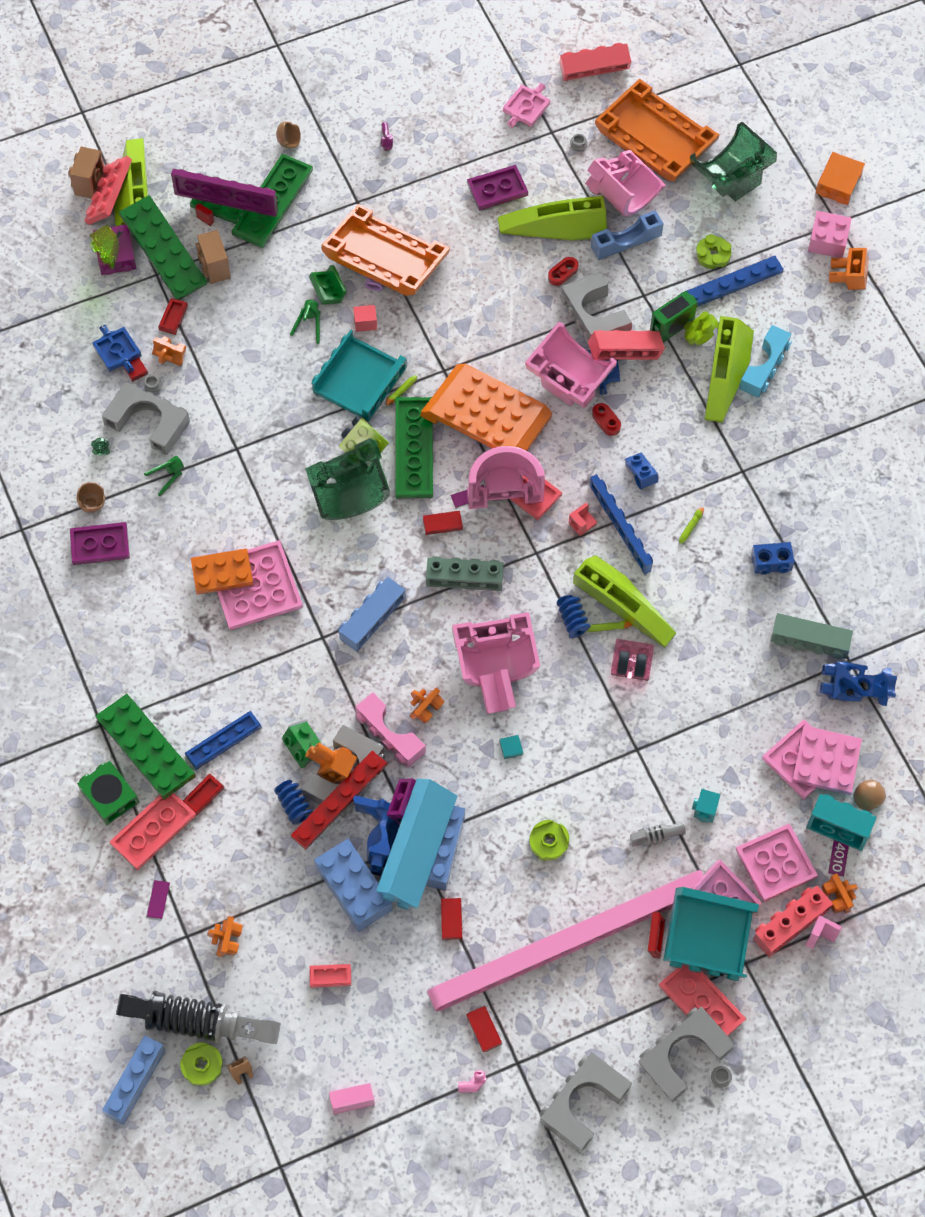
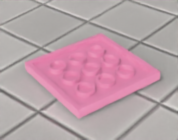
(272, 591)

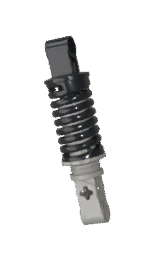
(188, 1018)

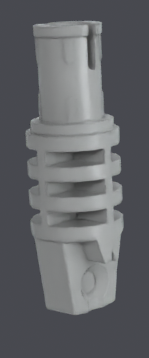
(656, 834)

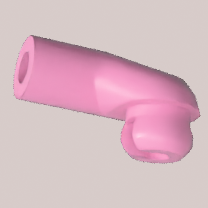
(474, 1084)

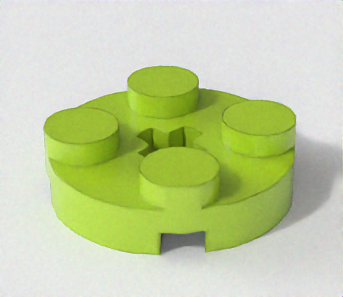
(715, 243)
(700, 329)
(553, 830)
(212, 1069)

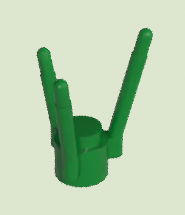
(309, 311)
(173, 466)

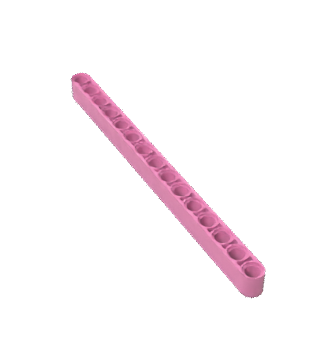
(558, 944)

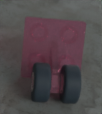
(632, 659)

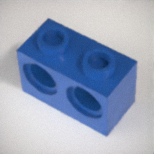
(771, 553)

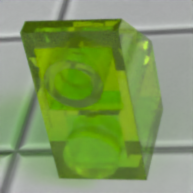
(106, 244)

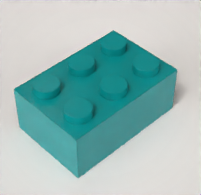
(841, 822)

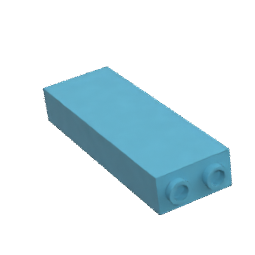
(416, 844)

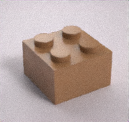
(86, 171)
(212, 257)

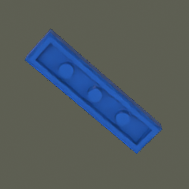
(223, 740)

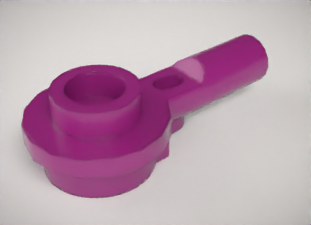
(387, 140)

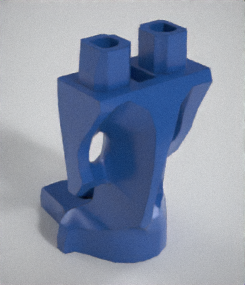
(879, 685)
(382, 836)

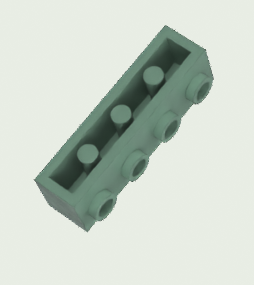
(464, 573)
(811, 636)

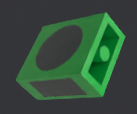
(674, 315)
(108, 792)

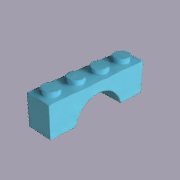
(757, 377)

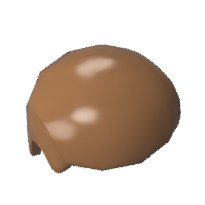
(288, 134)
(90, 497)
(869, 795)

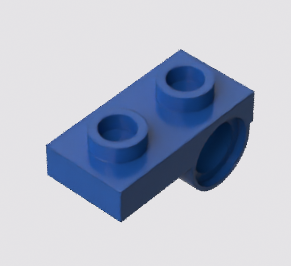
(642, 470)

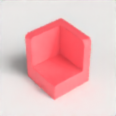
(365, 318)
(582, 520)

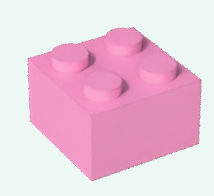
(829, 234)

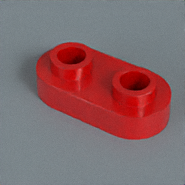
(562, 272)
(606, 417)

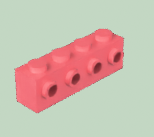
(595, 61)
(626, 345)
(792, 921)

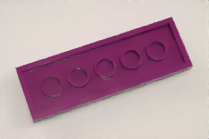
(224, 192)

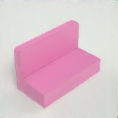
(497, 691)
(825, 929)
(352, 1098)

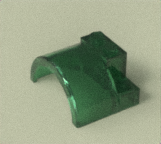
(739, 165)
(358, 483)

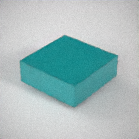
(511, 746)

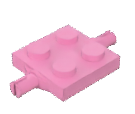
(526, 105)

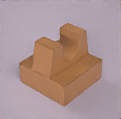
(239, 1067)

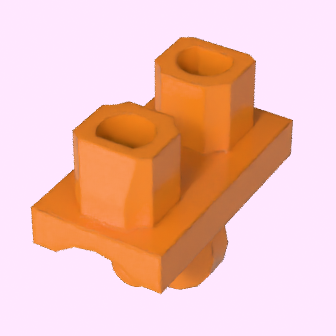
(168, 351)
(420, 711)
(843, 892)
(229, 928)

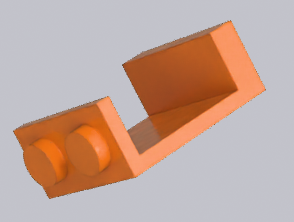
(839, 178)

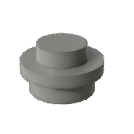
(578, 142)
(152, 383)
(721, 1076)

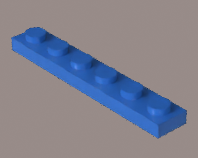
(736, 280)
(624, 529)

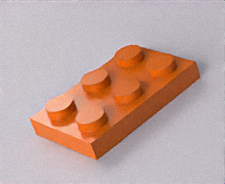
(222, 571)

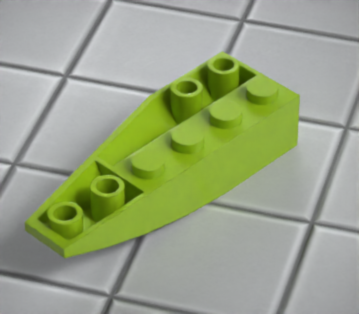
(135, 183)
(558, 219)
(729, 365)
(622, 598)

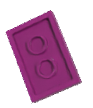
(497, 187)
(99, 543)

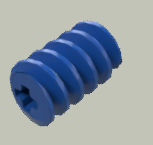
(573, 615)
(292, 802)

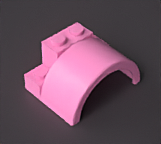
(627, 194)
(568, 368)
(503, 478)
(494, 648)

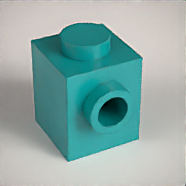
(706, 806)

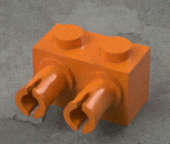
(856, 271)
(334, 764)

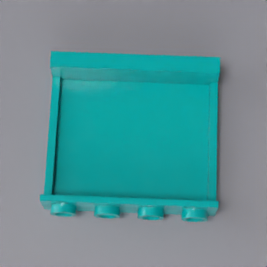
(358, 376)
(709, 933)

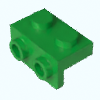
(328, 286)
(298, 741)

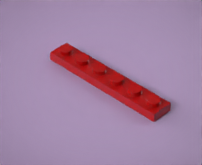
(338, 800)

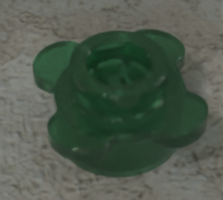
(100, 446)

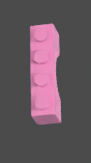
(406, 747)

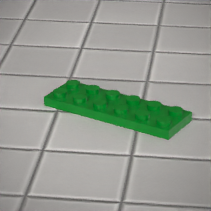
(287, 180)
(163, 247)
(413, 449)
(145, 746)

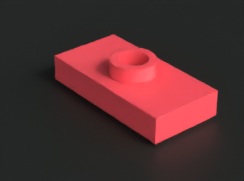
(330, 975)

